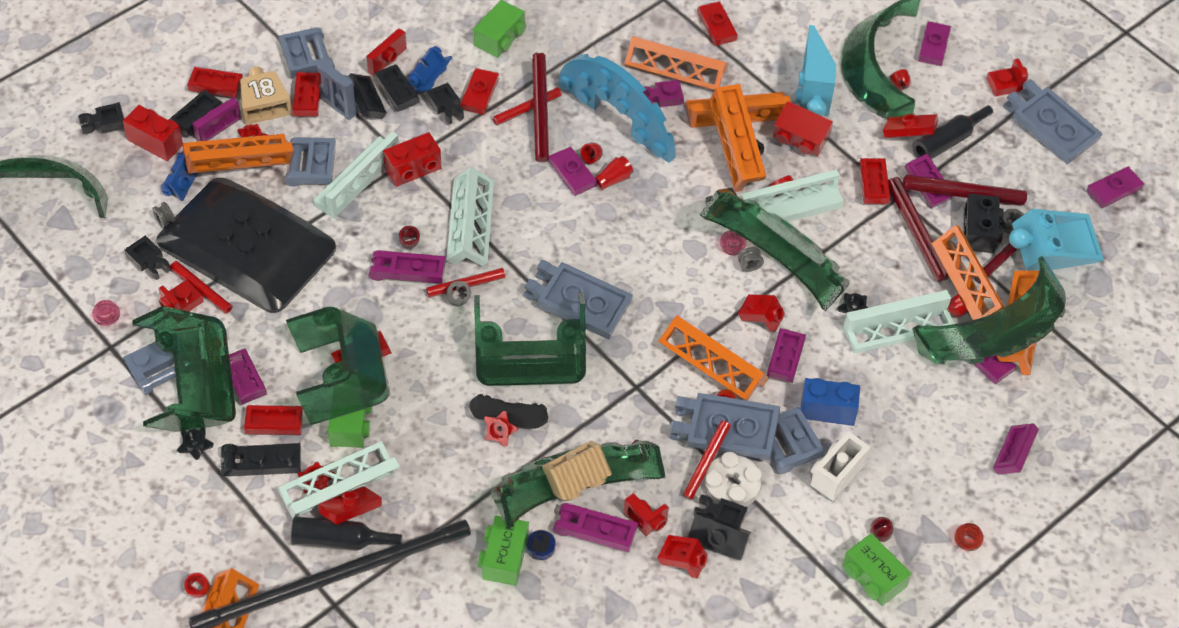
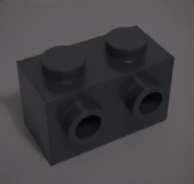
(982, 222)

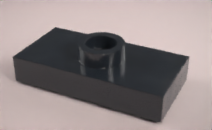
(397, 87)
(367, 97)
(195, 110)
(719, 535)

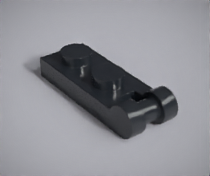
(261, 459)

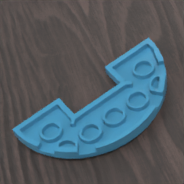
(604, 80)

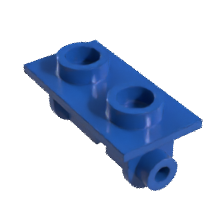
(423, 77)
(180, 181)

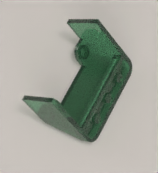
(531, 361)
(200, 369)
(349, 384)

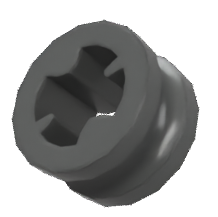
(163, 214)
(1012, 214)
(750, 259)
(459, 301)

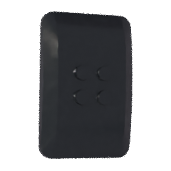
(247, 244)

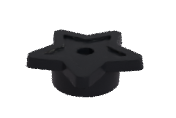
(853, 299)
(191, 436)

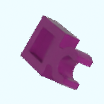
(665, 93)

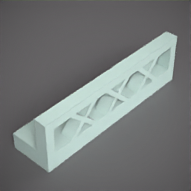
(355, 177)
(801, 204)
(465, 212)
(892, 315)
(362, 478)

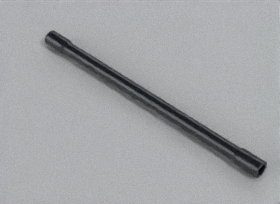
(445, 535)

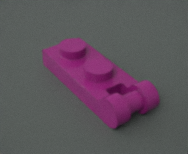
(407, 266)
(595, 527)

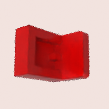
(762, 309)

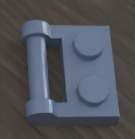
(297, 51)
(337, 89)
(319, 161)
(148, 362)
(798, 438)

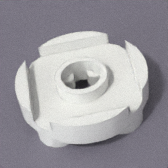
(738, 467)

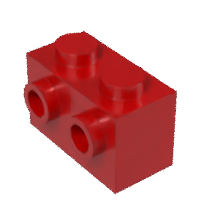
(802, 129)
(153, 132)
(412, 159)

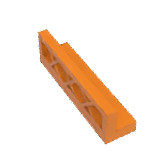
(676, 53)
(759, 106)
(737, 136)
(232, 157)
(962, 277)
(1021, 283)
(721, 352)
(224, 592)

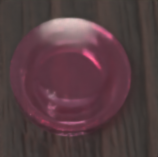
(732, 243)
(106, 313)

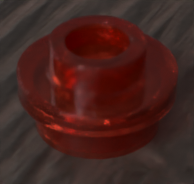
(972, 531)

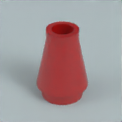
(615, 172)

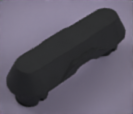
(518, 413)

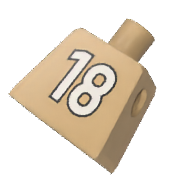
(263, 96)

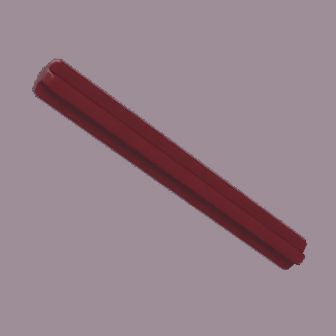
(540, 107)
(962, 189)
(917, 228)

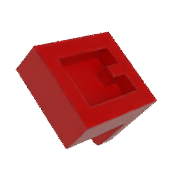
(1008, 80)
(181, 297)
(641, 512)
(683, 553)

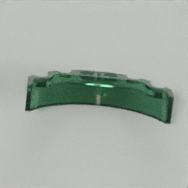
(862, 69)
(55, 167)
(781, 242)
(1001, 332)
(531, 488)

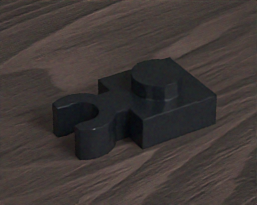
(445, 100)
(106, 118)
(147, 255)
(724, 511)

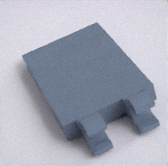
(1052, 121)
(603, 301)
(751, 423)

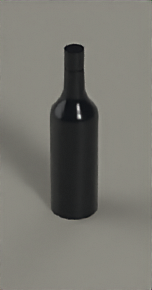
(949, 133)
(345, 535)

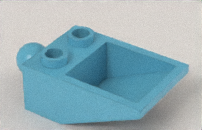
(818, 76)
(1058, 236)

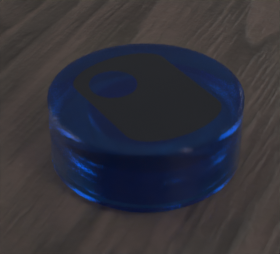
(541, 545)

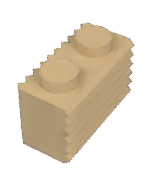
(577, 471)

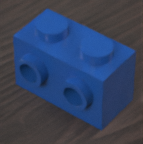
(830, 401)

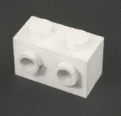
(840, 465)

